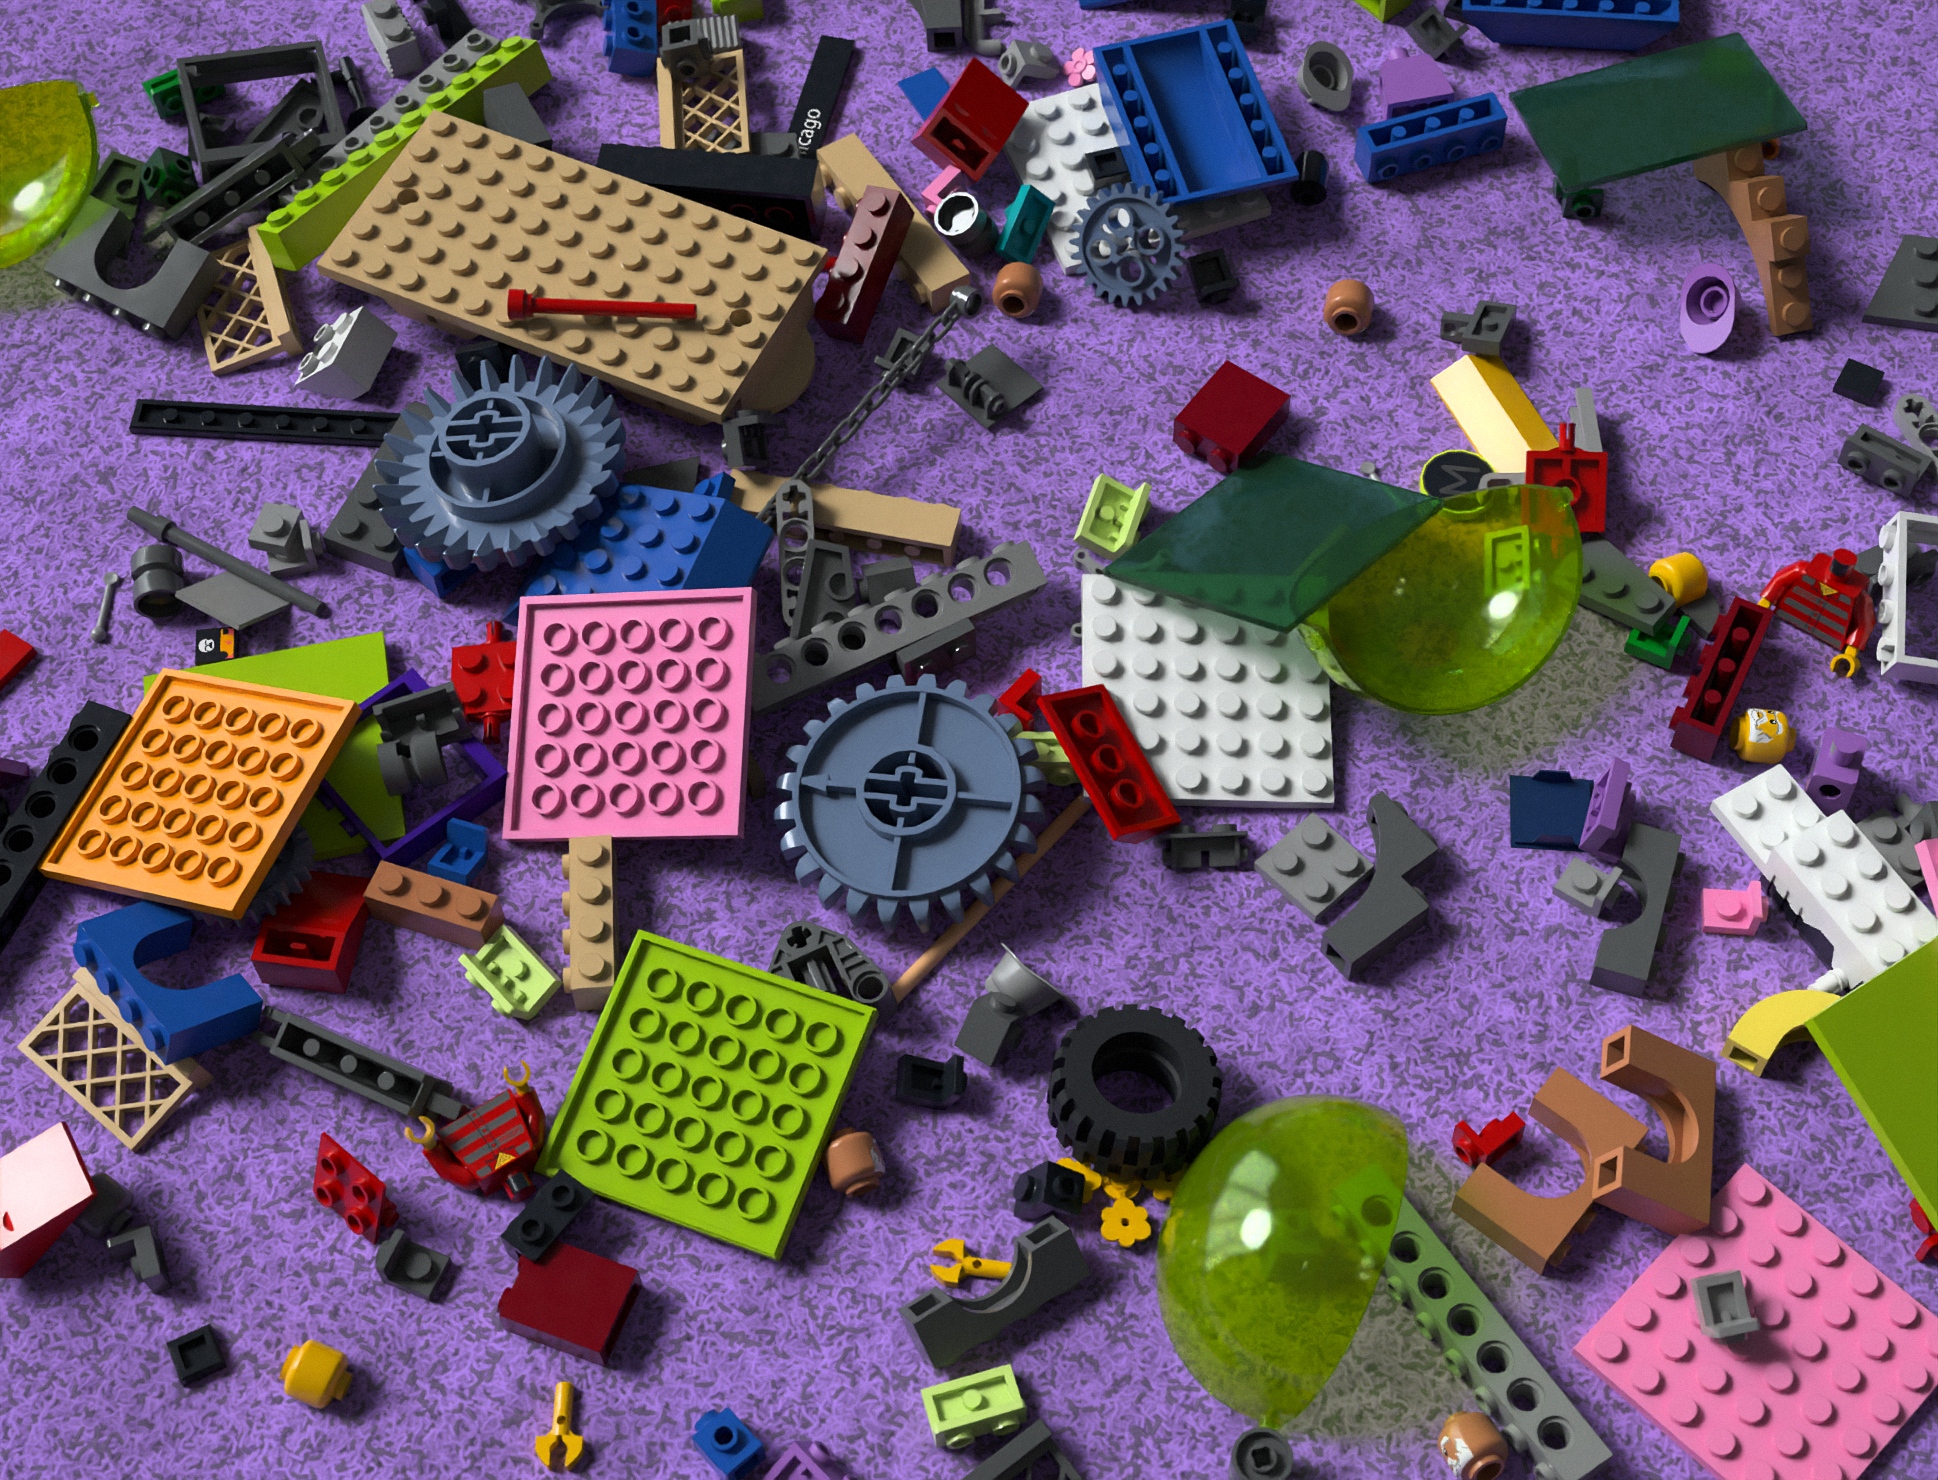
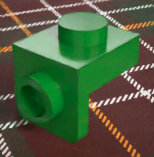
(1663, 646)

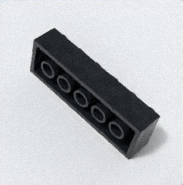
(757, 188)

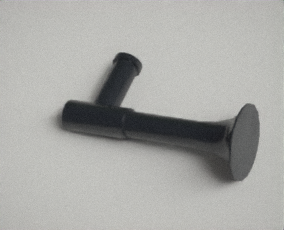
(349, 76)

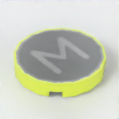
(1453, 473)

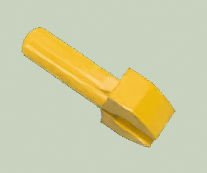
(965, 1264)
(561, 1430)

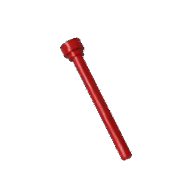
(524, 305)

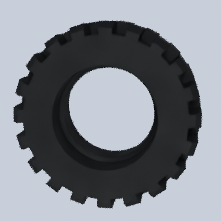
(1141, 1044)

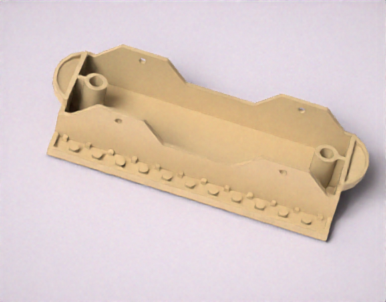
(490, 214)

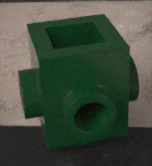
(168, 177)

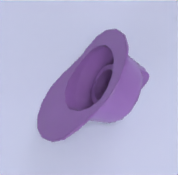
(1708, 292)

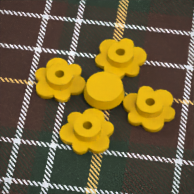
(1123, 1208)

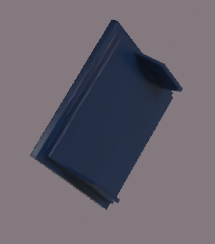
(1548, 810)

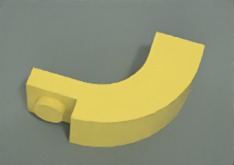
(1773, 1025)

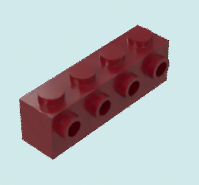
(864, 264)
(1721, 678)

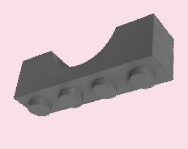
(1627, 952)
(1043, 1266)

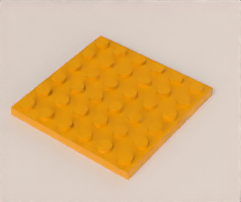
(200, 792)

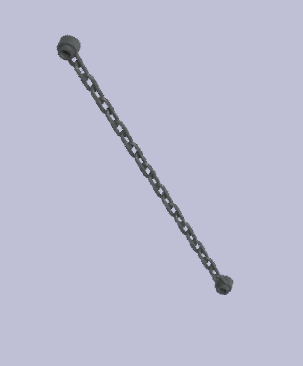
(965, 302)

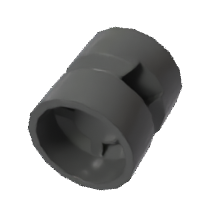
(966, 225)
(156, 578)
(412, 764)
(1261, 1456)

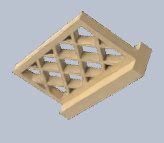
(673, 108)
(274, 300)
(186, 1071)

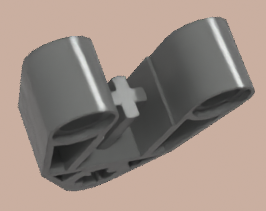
(810, 950)

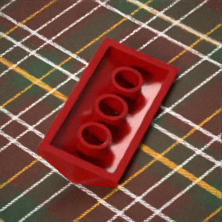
(1109, 763)

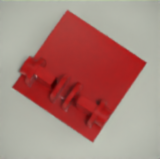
(352, 1190)

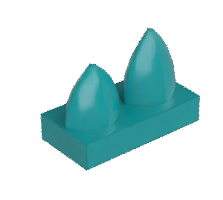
(1024, 225)

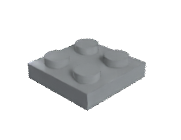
(1313, 867)

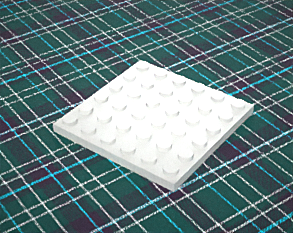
(1050, 154)
(1210, 699)

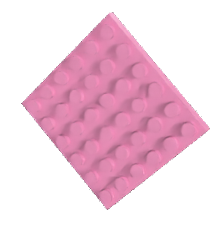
(631, 715)
(1807, 1393)

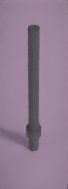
(166, 529)

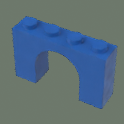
(169, 1020)

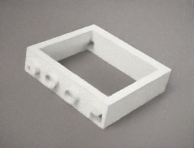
(1892, 608)

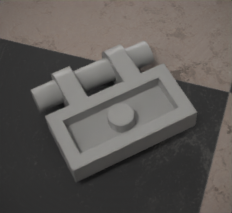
(1894, 841)

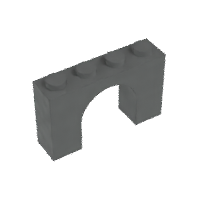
(160, 305)

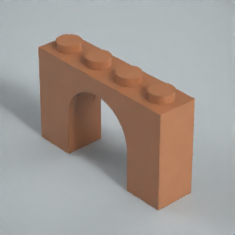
(1683, 1093)
(1540, 1227)

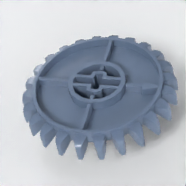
(502, 467)
(909, 800)

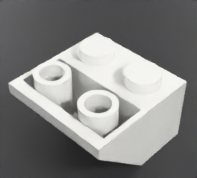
(347, 355)

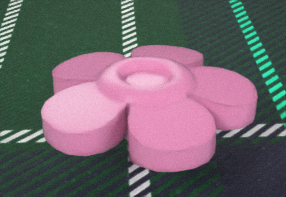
(1081, 68)

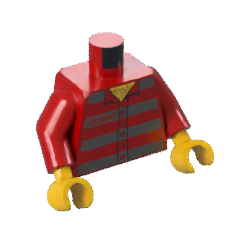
(1826, 601)
(491, 1143)

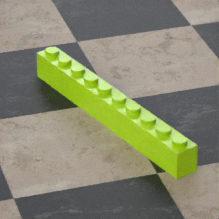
(321, 212)

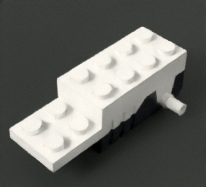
(1825, 880)

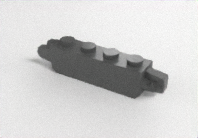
(234, 191)
(360, 1067)

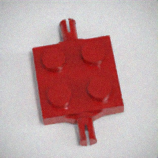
(1579, 471)
(486, 680)

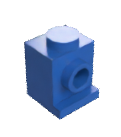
(735, 1458)

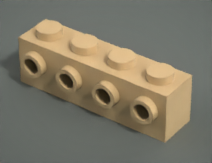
(593, 920)

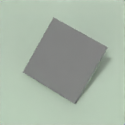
(232, 600)

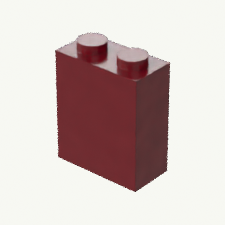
(1230, 418)
(571, 1302)

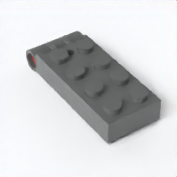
(358, 528)

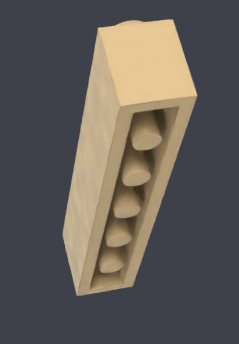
(924, 257)
(861, 518)

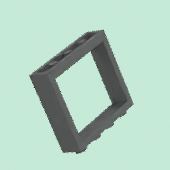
(250, 66)

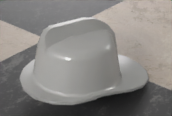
(1326, 76)
(1024, 985)

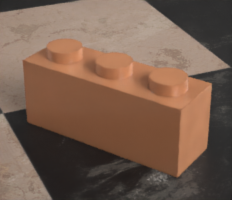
(433, 906)

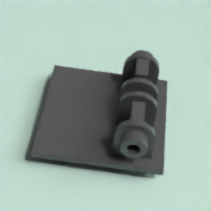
(988, 385)

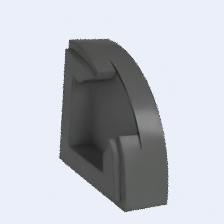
(1702, 613)

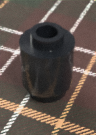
(1313, 178)

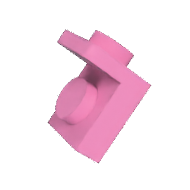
(946, 183)
(1733, 910)

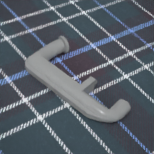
(974, 27)

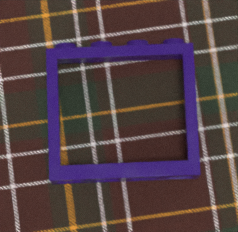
(433, 830)

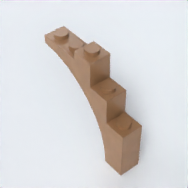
(1774, 236)

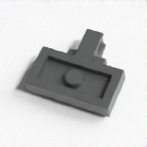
(1483, 331)

